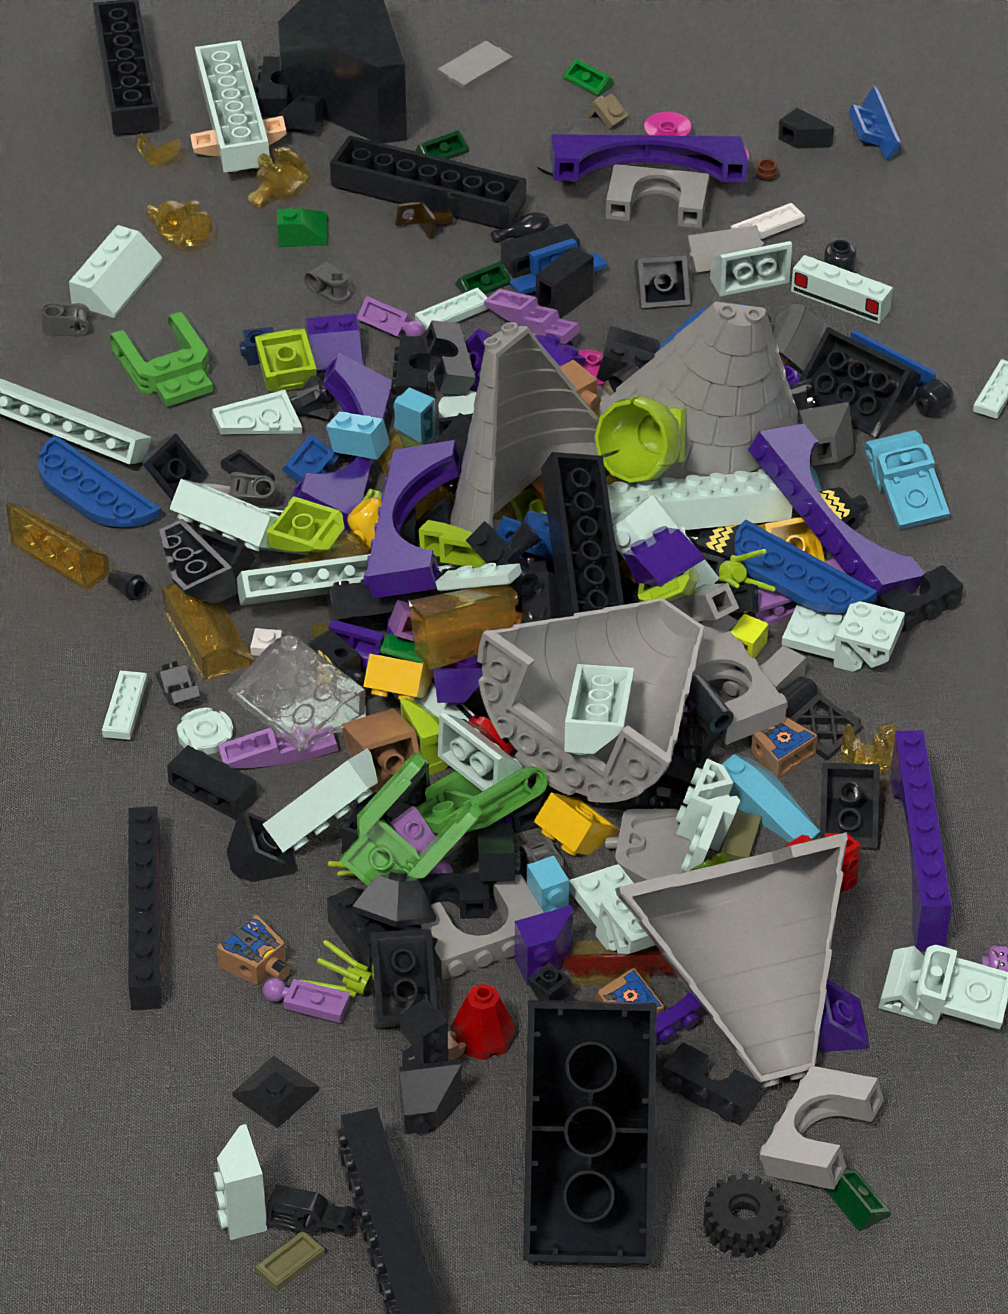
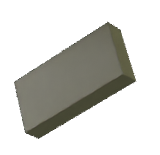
(741, 836)
(290, 1261)

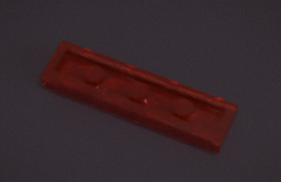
(611, 962)

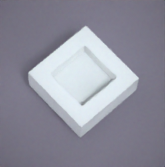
(262, 639)

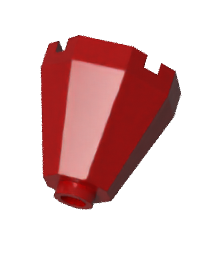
(484, 1023)

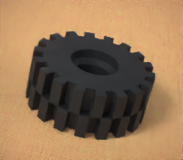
(743, 1234)

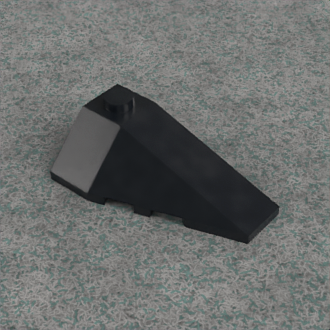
(196, 565)

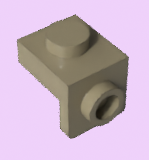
(608, 110)

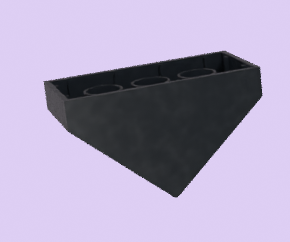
(350, 60)
(589, 1131)

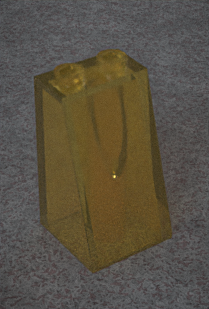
(452, 623)

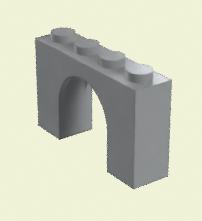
(633, 182)
(708, 602)
(782, 667)
(760, 706)
(462, 952)
(819, 1095)

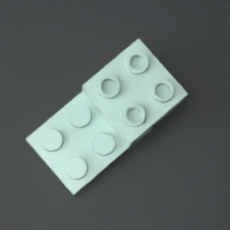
(849, 638)
(707, 812)
(614, 922)
(944, 984)

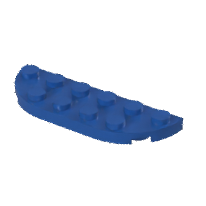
(92, 488)
(798, 573)

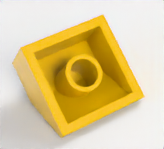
(798, 534)
(397, 676)
(574, 824)

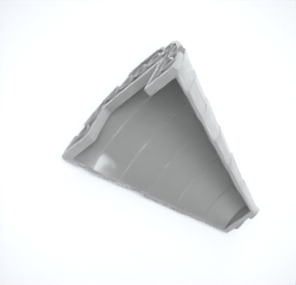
(726, 379)
(518, 419)
(532, 677)
(752, 946)

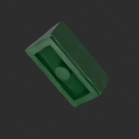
(445, 146)
(485, 279)
(858, 1200)

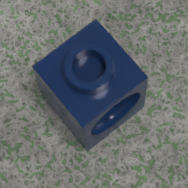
(248, 346)

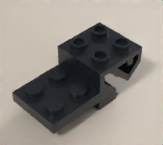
(412, 796)

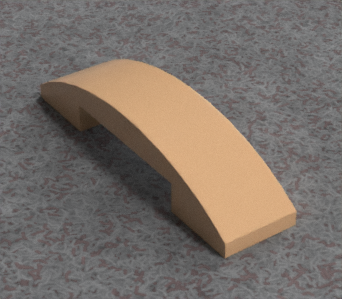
(205, 143)

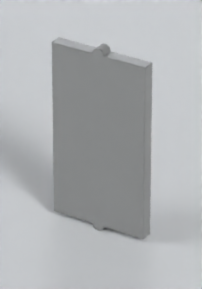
(474, 64)
(712, 244)

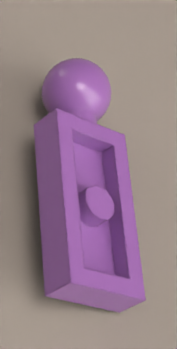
(389, 318)
(418, 834)
(308, 998)

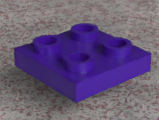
(361, 639)

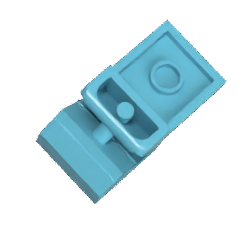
(908, 478)

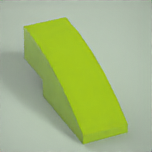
(449, 544)

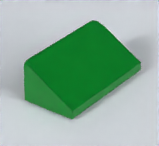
(588, 78)
(400, 648)

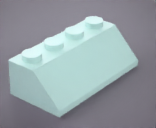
(114, 272)
(224, 513)
(639, 524)
(596, 707)
(323, 801)

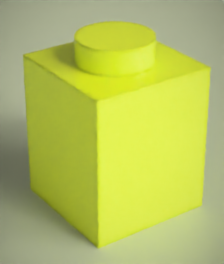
(751, 633)

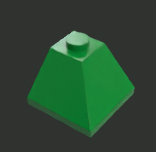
(301, 227)

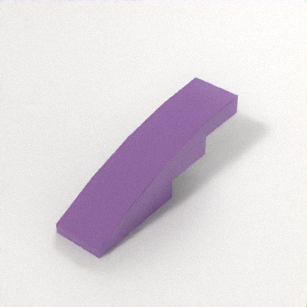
(526, 312)
(269, 749)

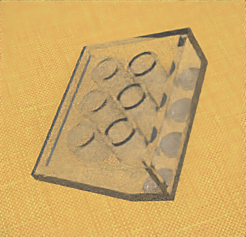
(298, 693)

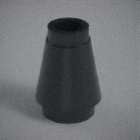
(129, 584)

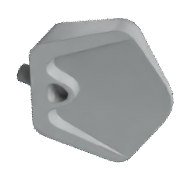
(649, 844)

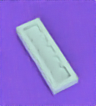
(454, 308)
(995, 392)
(485, 576)
(124, 705)

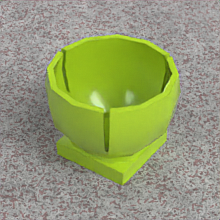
(644, 435)

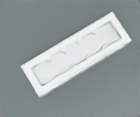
(774, 220)

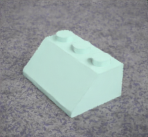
(751, 268)
(473, 753)
(240, 1187)

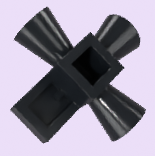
(494, 549)

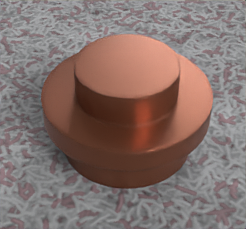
(767, 169)

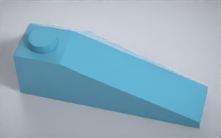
(766, 796)

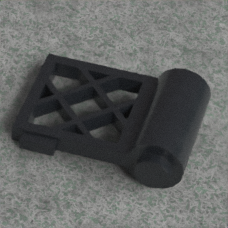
(802, 699)
(707, 712)

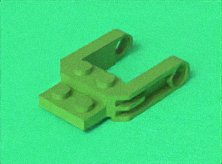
(174, 375)
(454, 791)
(384, 849)

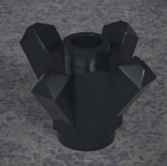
(313, 400)

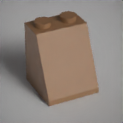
(386, 737)

